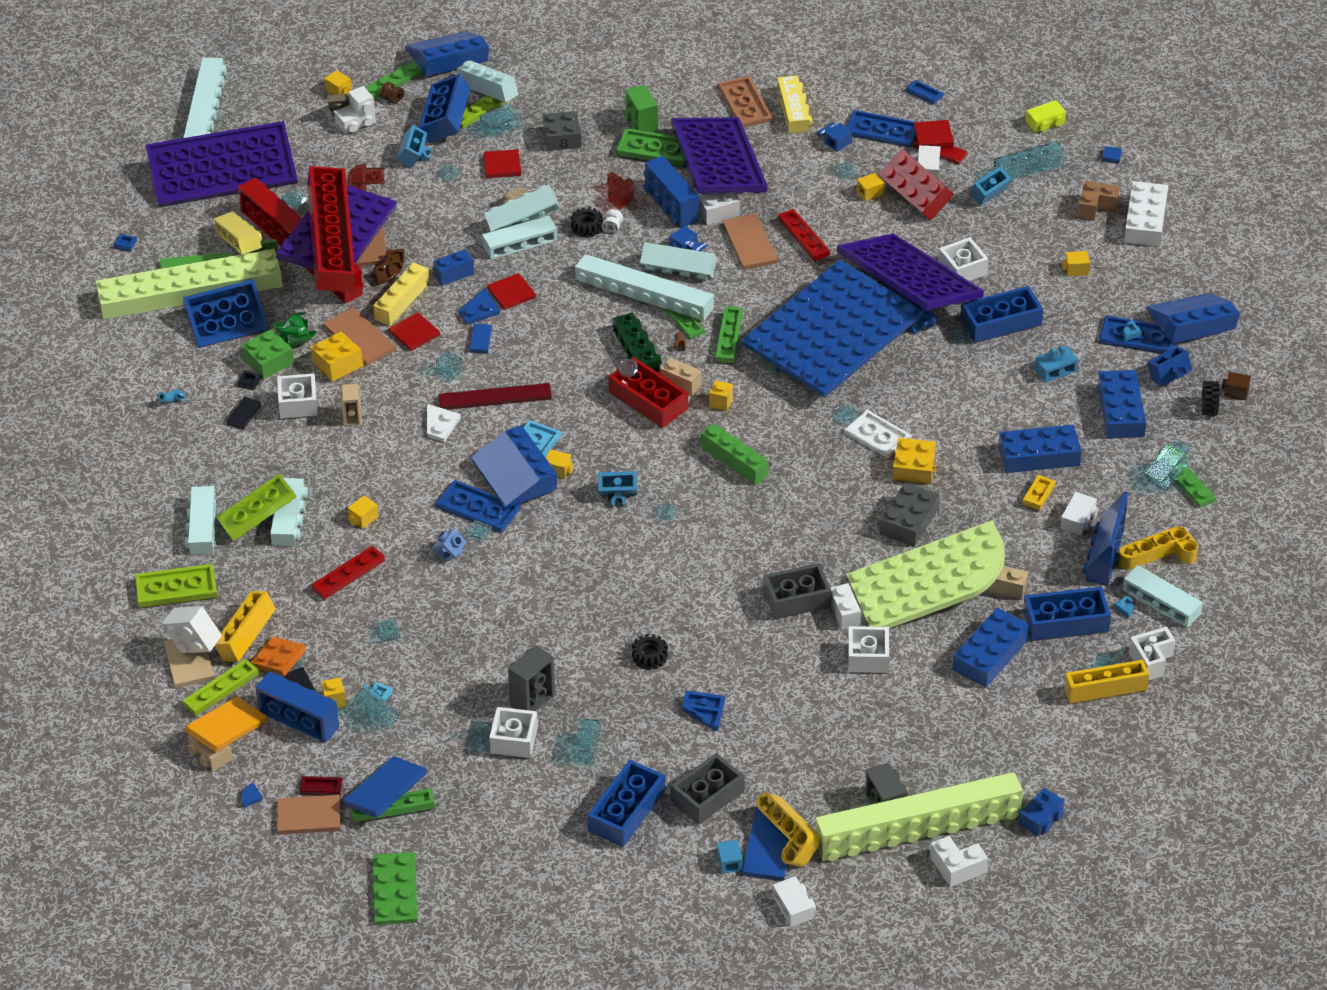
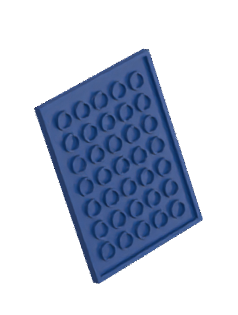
(832, 328)

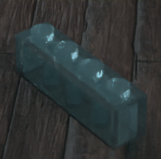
(1031, 160)

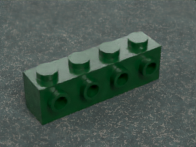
(636, 341)

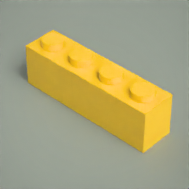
(245, 626)
(1106, 681)

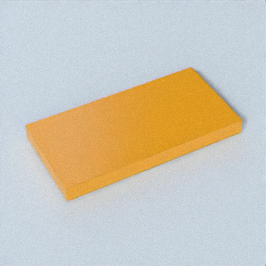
(226, 724)

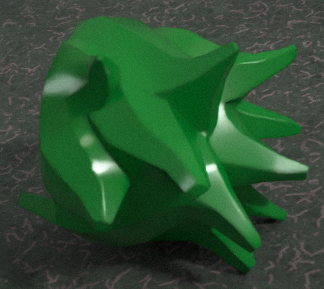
(295, 330)

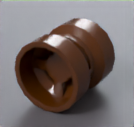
(391, 92)

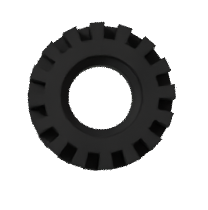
(586, 215)
(1210, 397)
(649, 643)

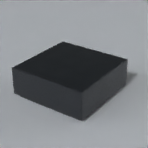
(249, 380)

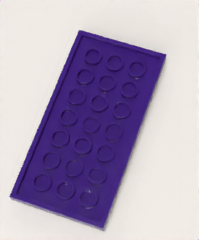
(718, 155)
(220, 162)
(367, 216)
(910, 271)

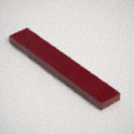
(495, 396)

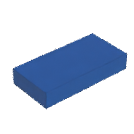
(924, 92)
(481, 338)

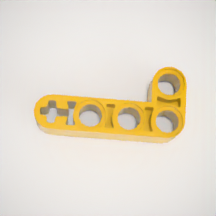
(1157, 546)
(802, 837)

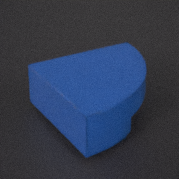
(251, 795)

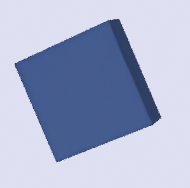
(1112, 154)
(125, 242)

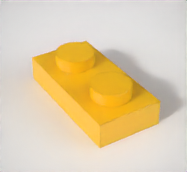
(1039, 492)

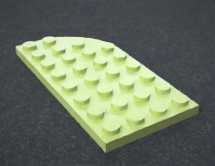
(929, 576)

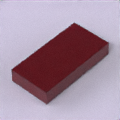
(321, 786)

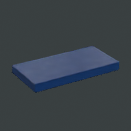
(882, 128)
(1151, 338)
(476, 505)
(385, 786)
(765, 850)

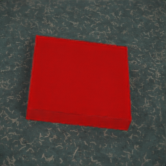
(934, 133)
(502, 163)
(511, 291)
(414, 331)

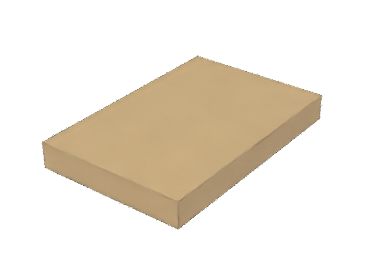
(188, 667)

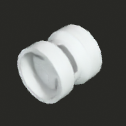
(612, 221)

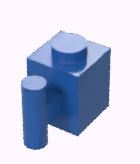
(836, 136)
(686, 239)

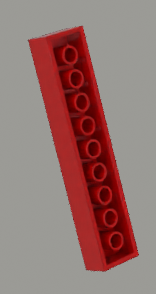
(279, 221)
(330, 229)

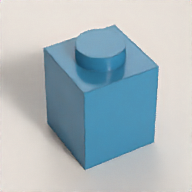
(729, 856)

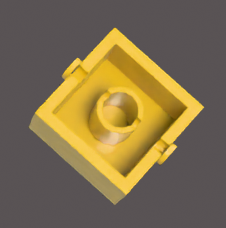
(336, 356)
(914, 460)

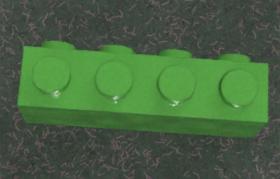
(734, 454)

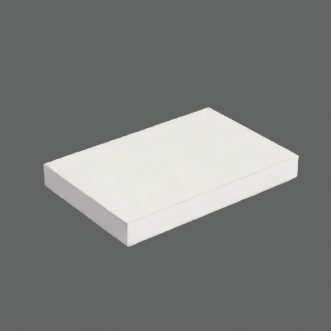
(876, 433)

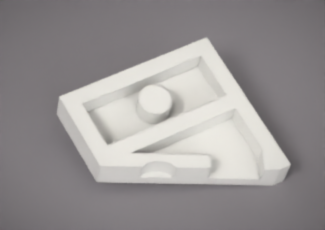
(440, 422)

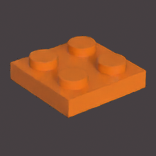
(278, 656)

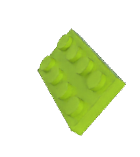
(256, 507)
(176, 585)

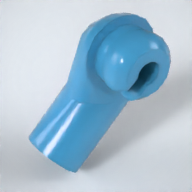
(171, 396)

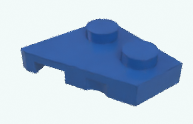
(479, 308)
(704, 707)

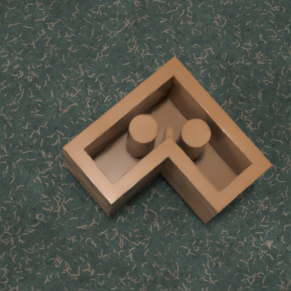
(1095, 197)

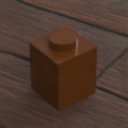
(1236, 385)

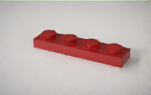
(804, 235)
(348, 572)

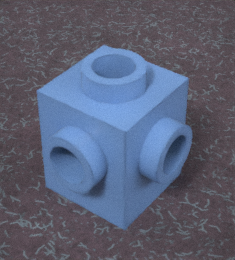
(449, 545)

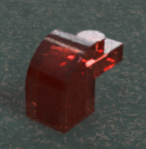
(361, 176)
(620, 192)

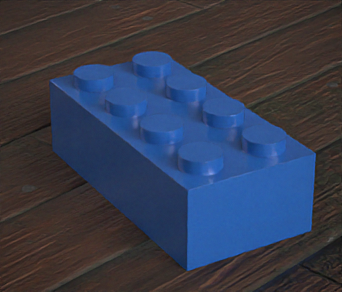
(444, 108)
(671, 192)
(1001, 314)
(1121, 404)
(1039, 448)
(1067, 613)
(991, 647)
(297, 706)
(626, 803)

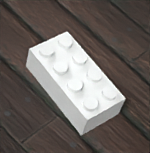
(1146, 213)

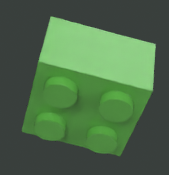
(641, 109)
(267, 354)

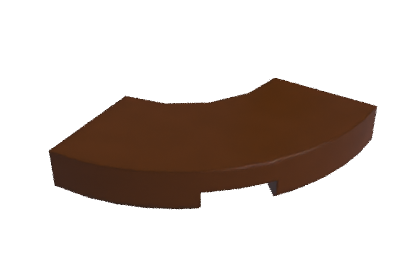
(390, 268)

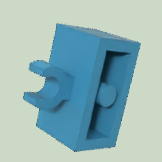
(413, 147)
(1056, 363)
(618, 484)

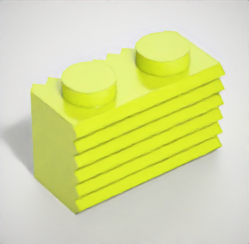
(1045, 116)

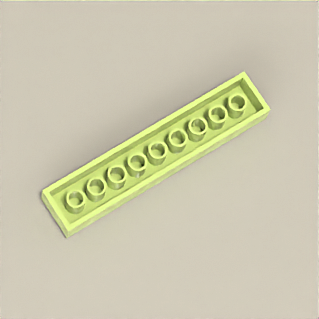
(169, 285)
(919, 816)

